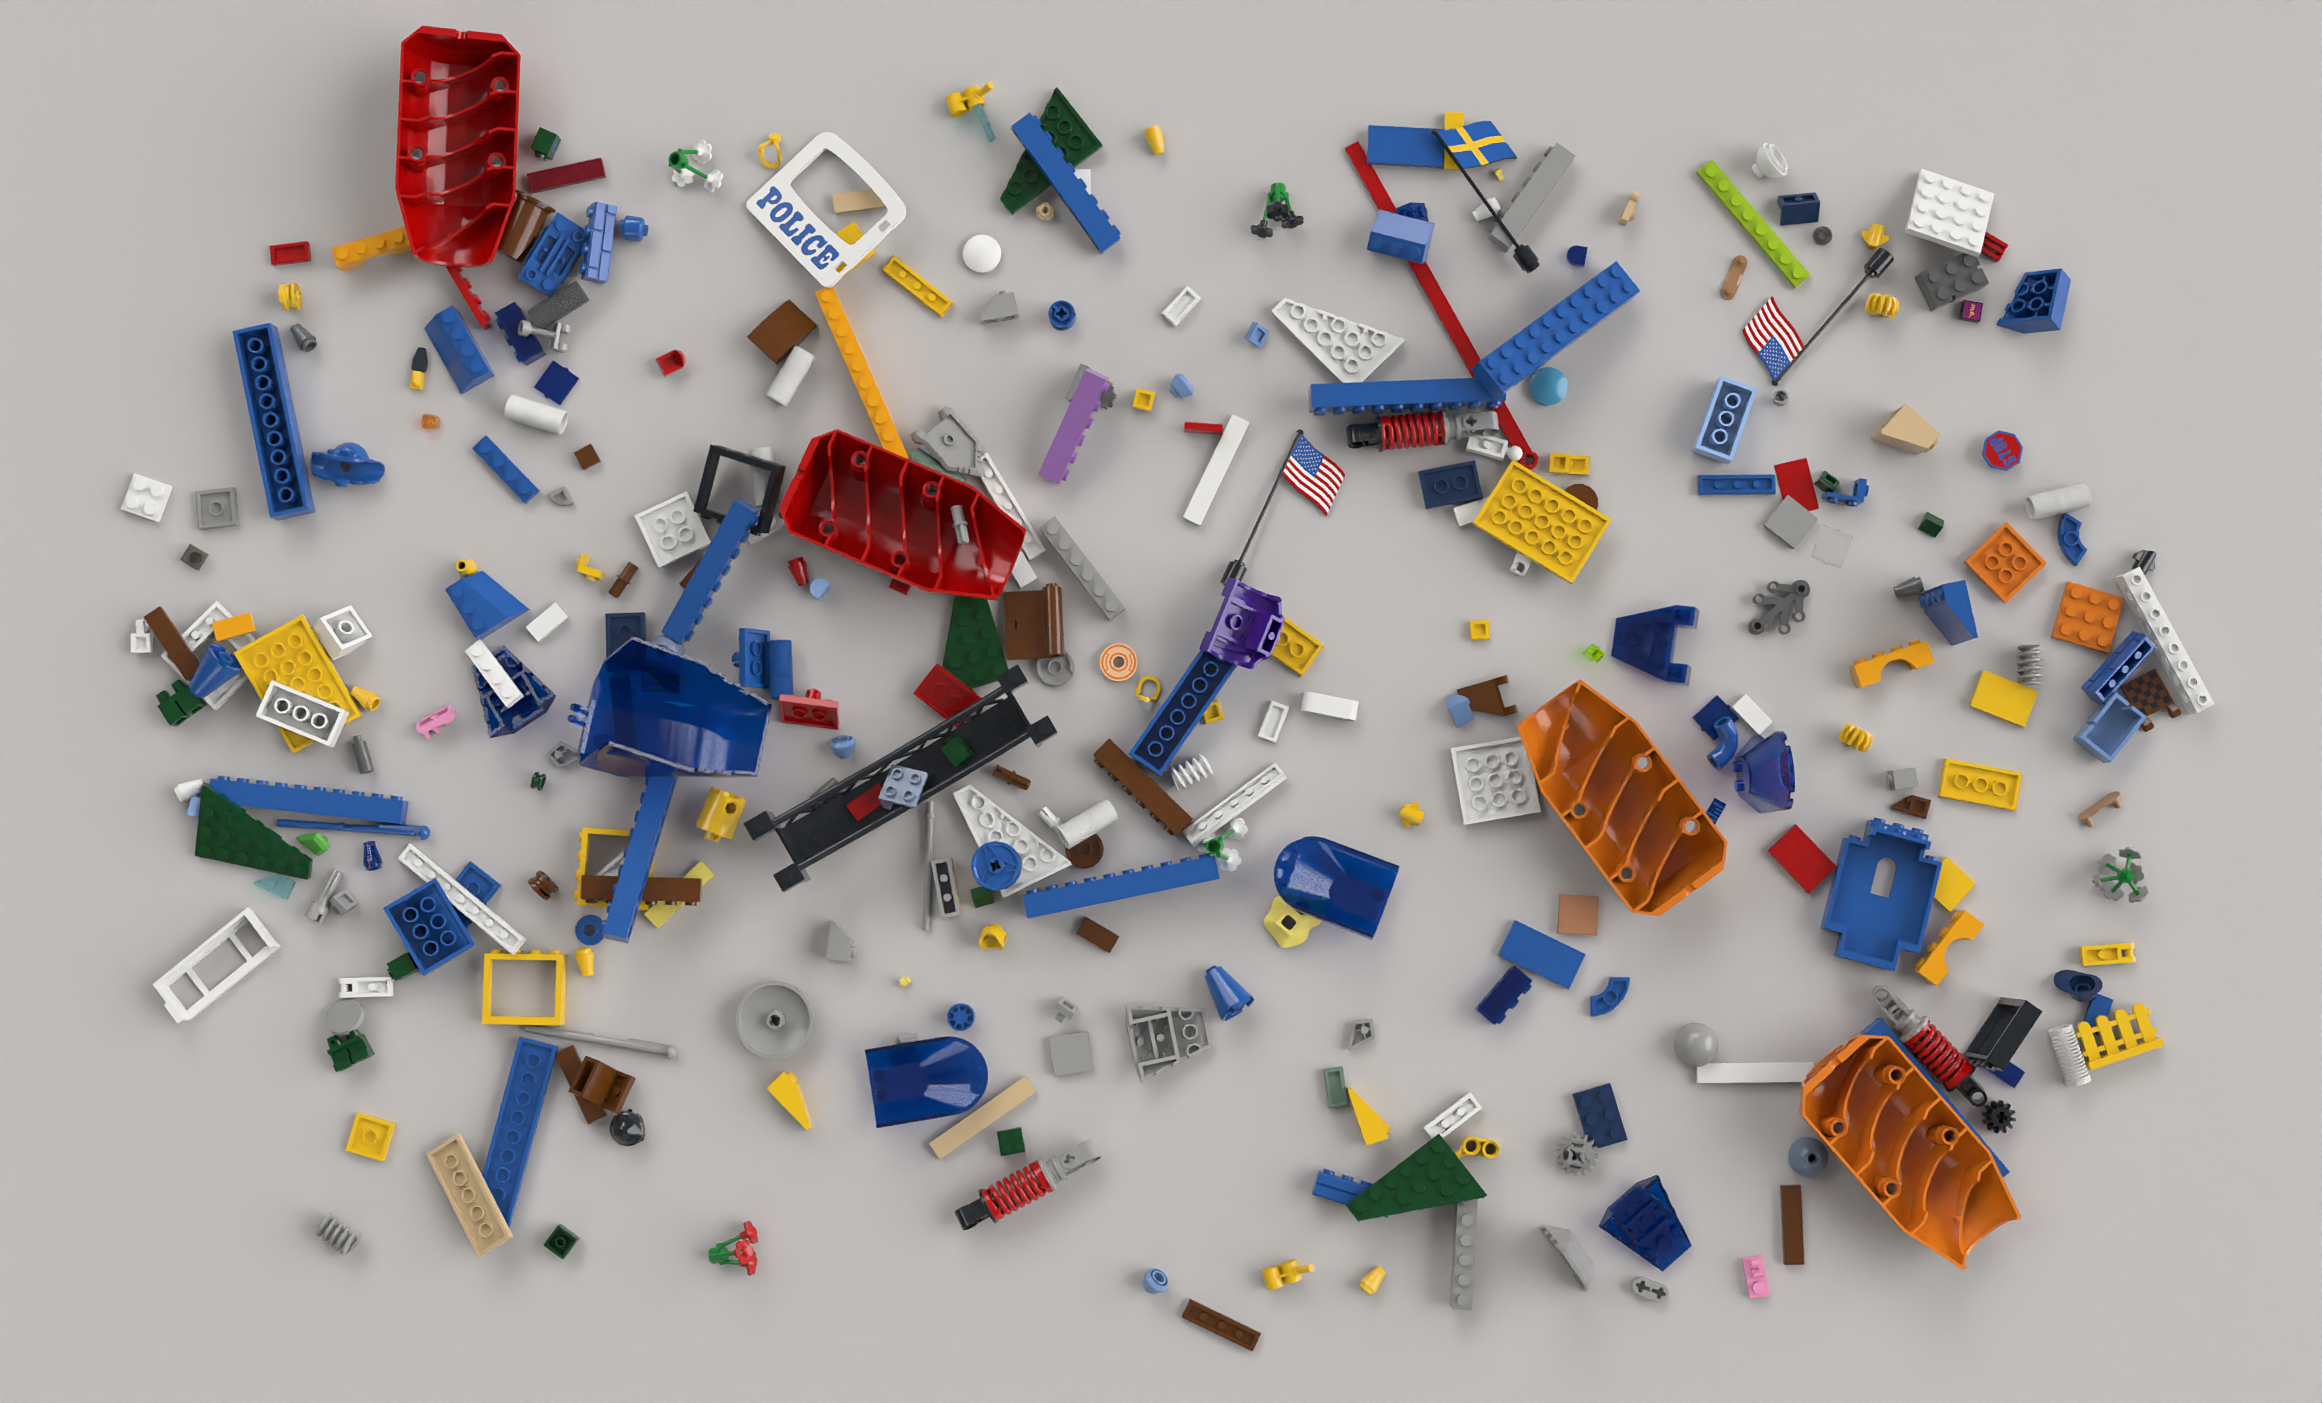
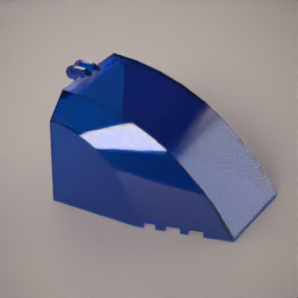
(669, 718)

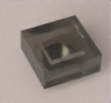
(194, 557)

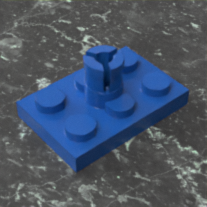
(752, 658)

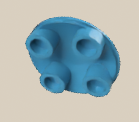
(1548, 386)

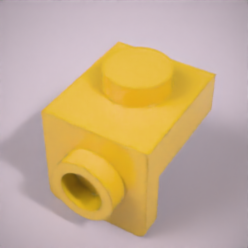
(591, 573)

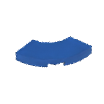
(2069, 539)
(1610, 997)

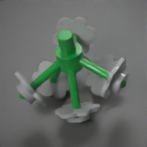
(2130, 874)

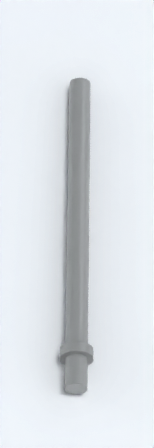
(928, 867)

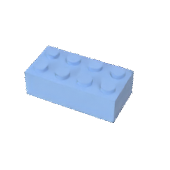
(1724, 420)

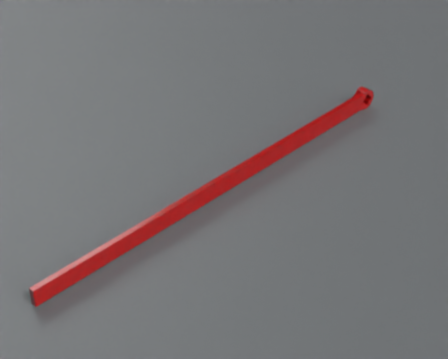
(1439, 302)

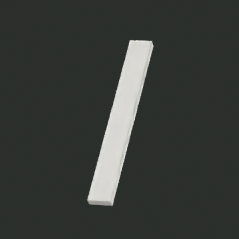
(463, 899)

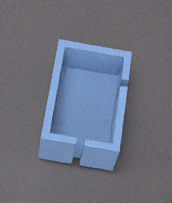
(2109, 728)

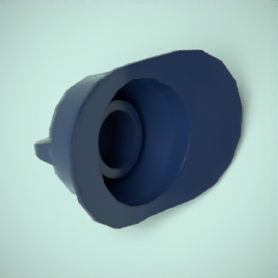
(2080, 985)

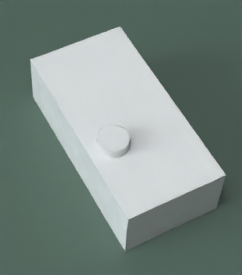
(302, 714)

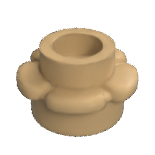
(1045, 216)

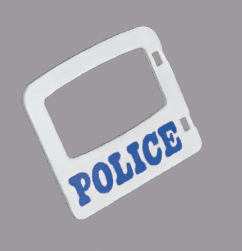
(802, 231)

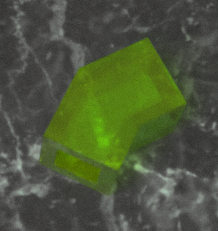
(1593, 653)

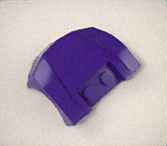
(1245, 626)

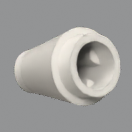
(1482, 211)
(188, 789)

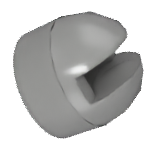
(1783, 395)

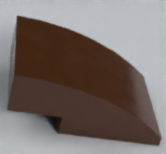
(782, 331)

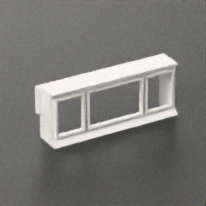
(162, 985)

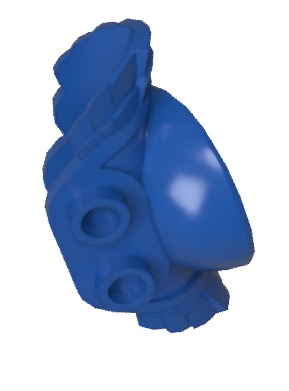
(363, 470)

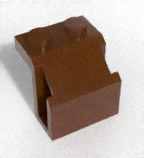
(602, 1084)

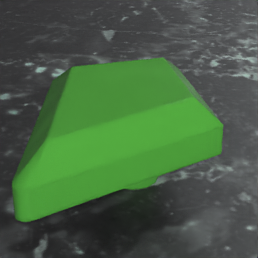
(314, 842)

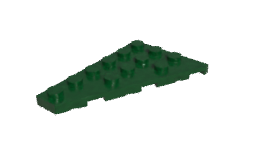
(1068, 133)
(973, 644)
(236, 838)
(1422, 1181)

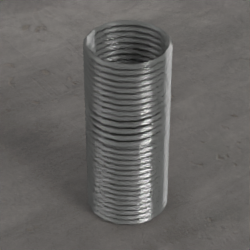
(551, 311)

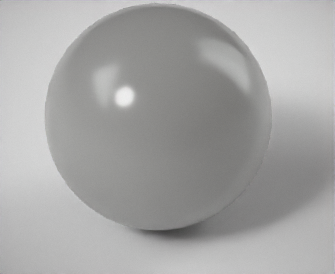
(1696, 1044)

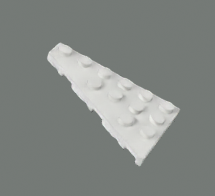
(1342, 346)
(992, 824)

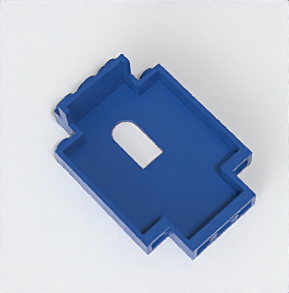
(1877, 926)

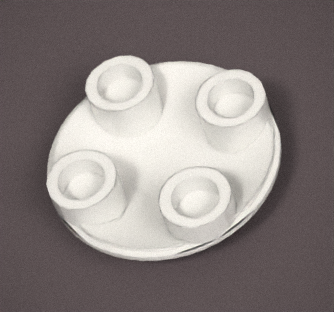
(982, 253)

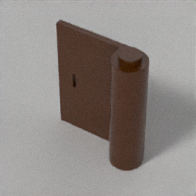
(1038, 624)

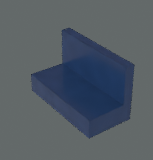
(1799, 208)

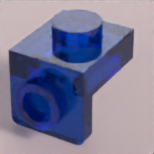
(1414, 210)

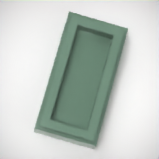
(1335, 1087)

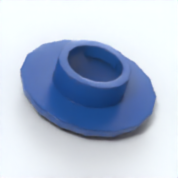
(580, 930)

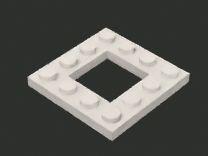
(197, 635)

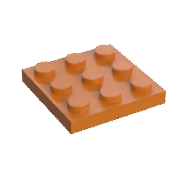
(2005, 562)
(2087, 617)

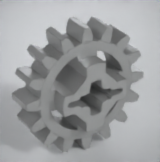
(1582, 1160)

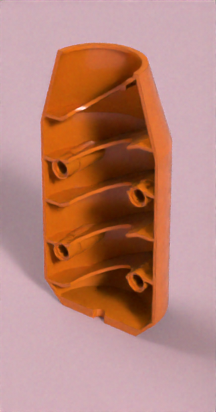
(1631, 816)
(1895, 1146)

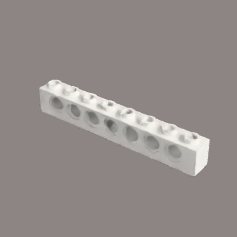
(2166, 642)

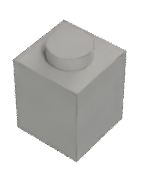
(1902, 779)

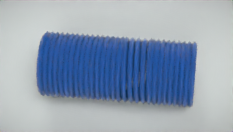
(780, 668)

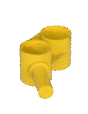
(960, 104)
(1479, 1150)
(1286, 1272)

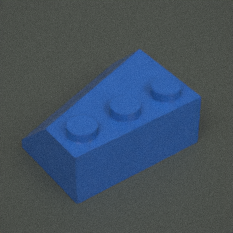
(2038, 302)
(484, 604)

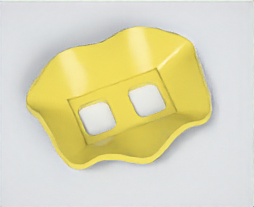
(1285, 937)

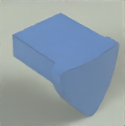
(1459, 709)

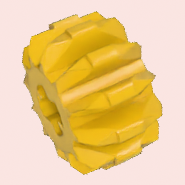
(1882, 306)
(1855, 737)

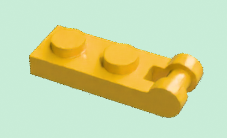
(2106, 954)

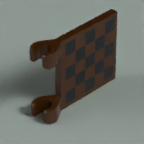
(2149, 695)

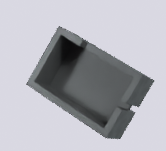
(1951, 278)

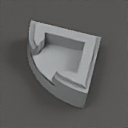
(561, 497)

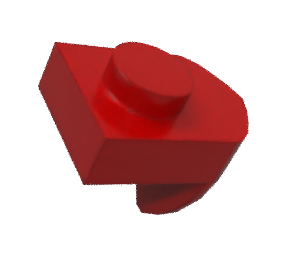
(671, 362)

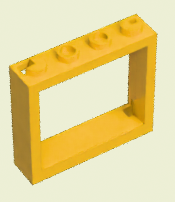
(582, 857)
(560, 991)

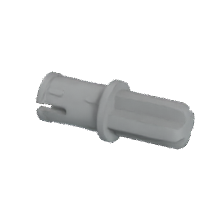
(960, 524)

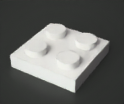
(146, 497)

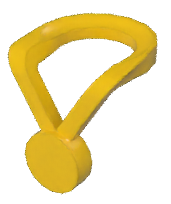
(774, 138)
(1144, 698)

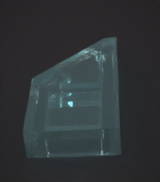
(984, 122)
(277, 885)

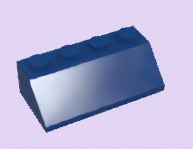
(458, 349)

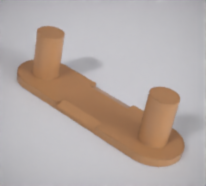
(1733, 277)
(2110, 798)

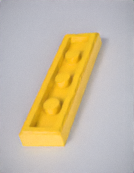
(917, 286)

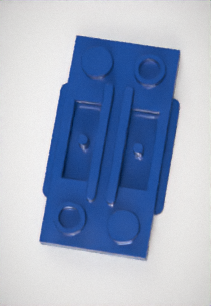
(553, 255)

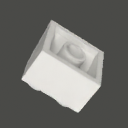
(341, 632)

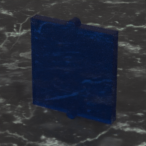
(556, 382)
(1711, 713)

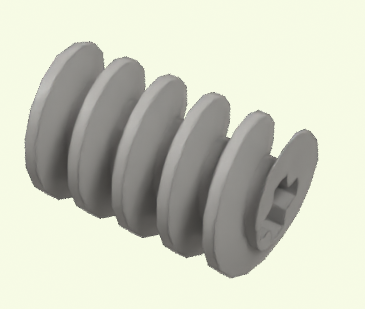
(2029, 664)
(337, 1235)

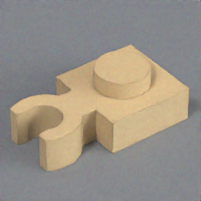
(1629, 212)

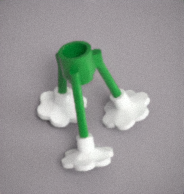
(684, 173)
(1228, 858)

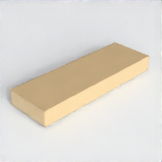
(856, 201)

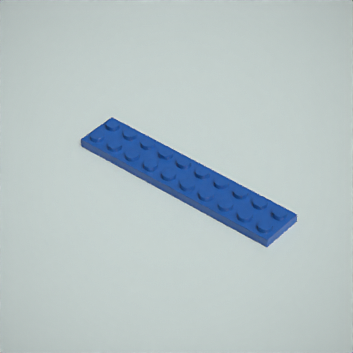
(518, 1122)

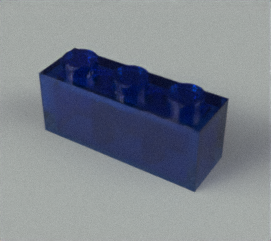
(527, 348)
(1504, 995)

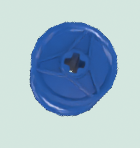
(984, 871)

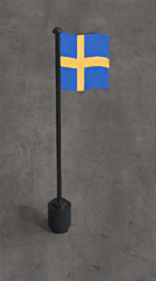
(1476, 147)

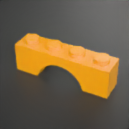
(357, 252)
(1869, 672)
(1933, 966)

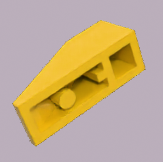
(789, 1094)
(1369, 1122)

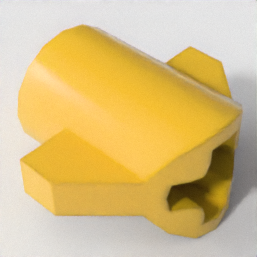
(1875, 236)
(1411, 814)

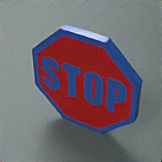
(2002, 450)

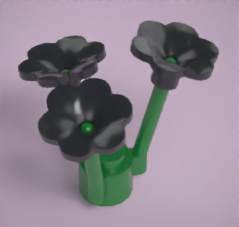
(1277, 212)

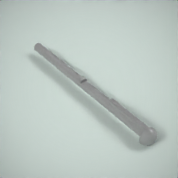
(633, 1044)

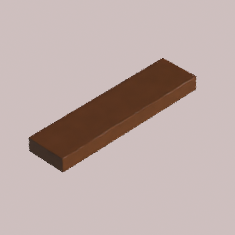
(172, 642)
(570, 1064)
(1792, 1224)
(1221, 1324)

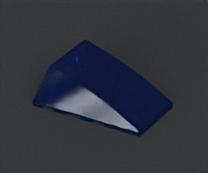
(534, 704)
(1647, 1223)

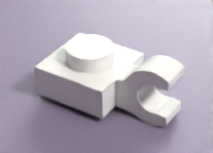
(141, 640)

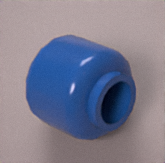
(633, 228)

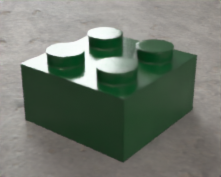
(1011, 1141)
(561, 1241)

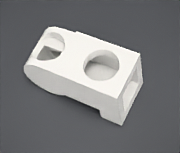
(1520, 564)

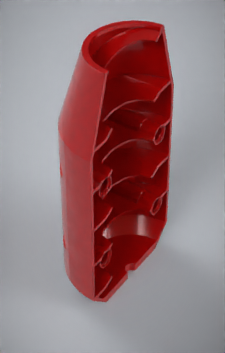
(458, 130)
(886, 518)

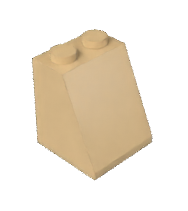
(1907, 432)

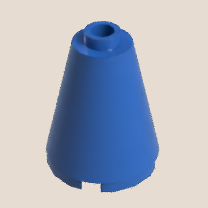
(213, 671)
(1226, 993)

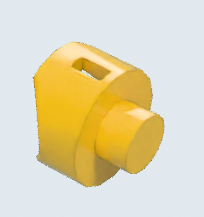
(992, 937)

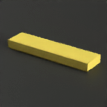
(661, 913)

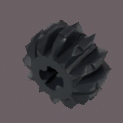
(2000, 1109)

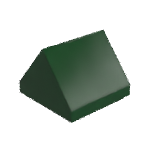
(1826, 482)
(1931, 524)
(981, 896)

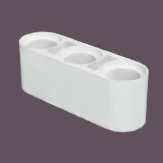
(1329, 706)

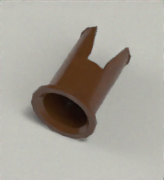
(523, 226)

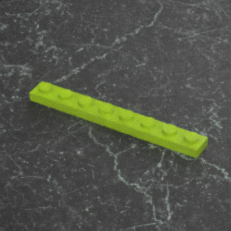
(1753, 223)

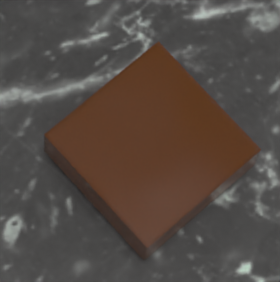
(587, 457)

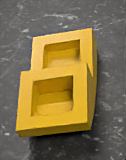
(1569, 464)

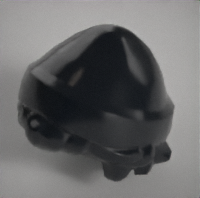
(627, 1128)

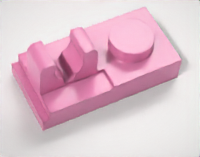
(433, 721)
(1755, 1277)

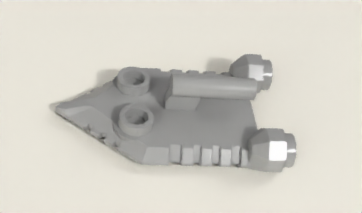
(951, 444)

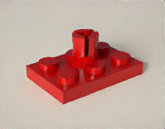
(809, 710)

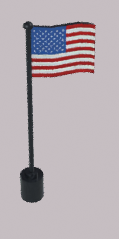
(1777, 340)
(1310, 475)

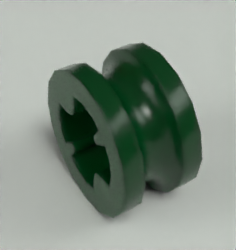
(538, 781)

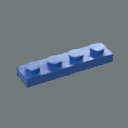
(506, 469)

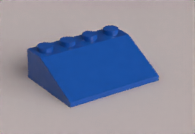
(1950, 611)
(429, 926)

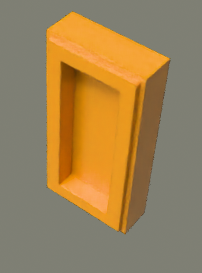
(234, 627)

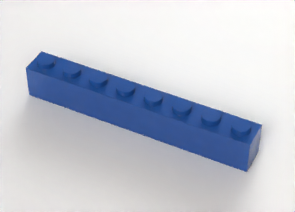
(1065, 183)
(710, 571)

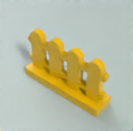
(2128, 1038)

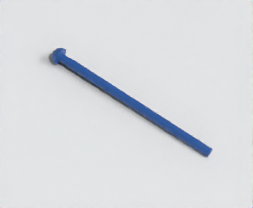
(383, 828)

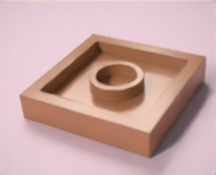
(1577, 914)

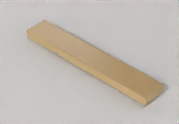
(982, 1117)

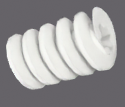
(1191, 771)

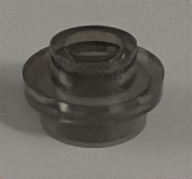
(1824, 230)

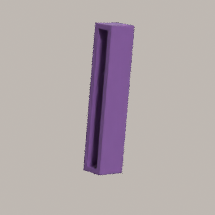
(1073, 426)

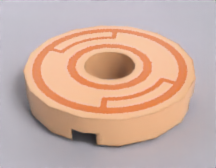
(1114, 651)

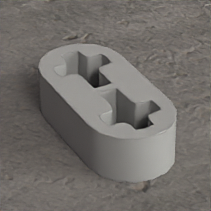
(1648, 1293)

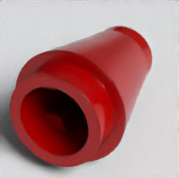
(799, 570)

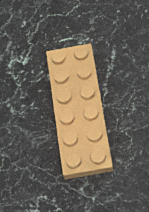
(469, 1195)

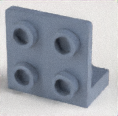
(902, 787)

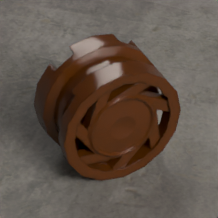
(543, 885)

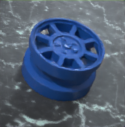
(1062, 315)
(960, 1017)

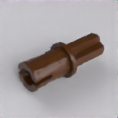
(623, 579)
(1011, 777)

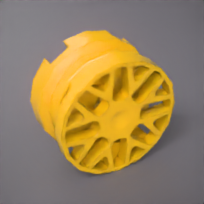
(290, 296)

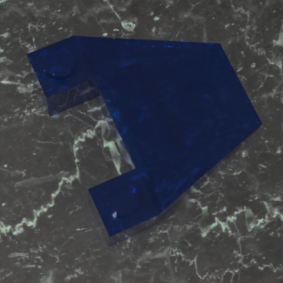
(1649, 642)

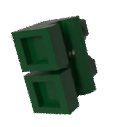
(179, 705)
(349, 1052)

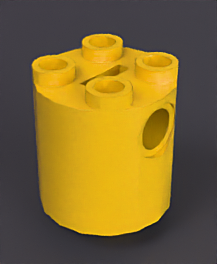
(720, 814)

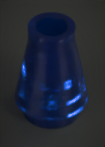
(371, 856)

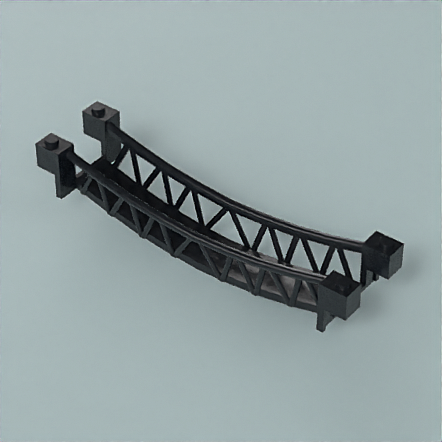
(834, 826)

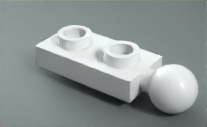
(1493, 448)

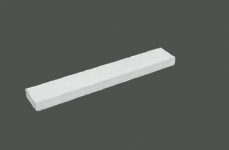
(1216, 470)
(1005, 500)
(1234, 804)
(1753, 1072)

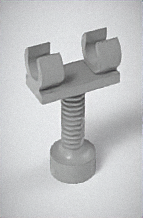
(525, 329)

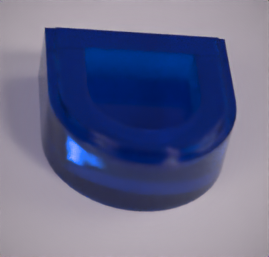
(1577, 255)

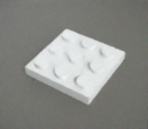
(673, 529)

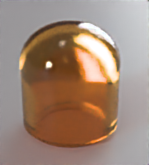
(430, 421)

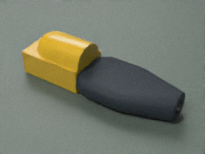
(419, 367)

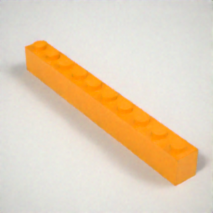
(860, 371)

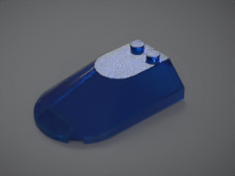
(1765, 773)
(1335, 883)
(925, 1079)

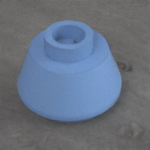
(1181, 387)
(843, 746)
(1155, 1281)

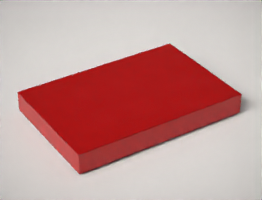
(945, 693)
(1801, 858)

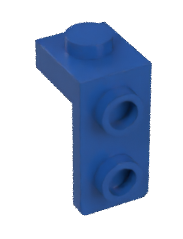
(1859, 492)

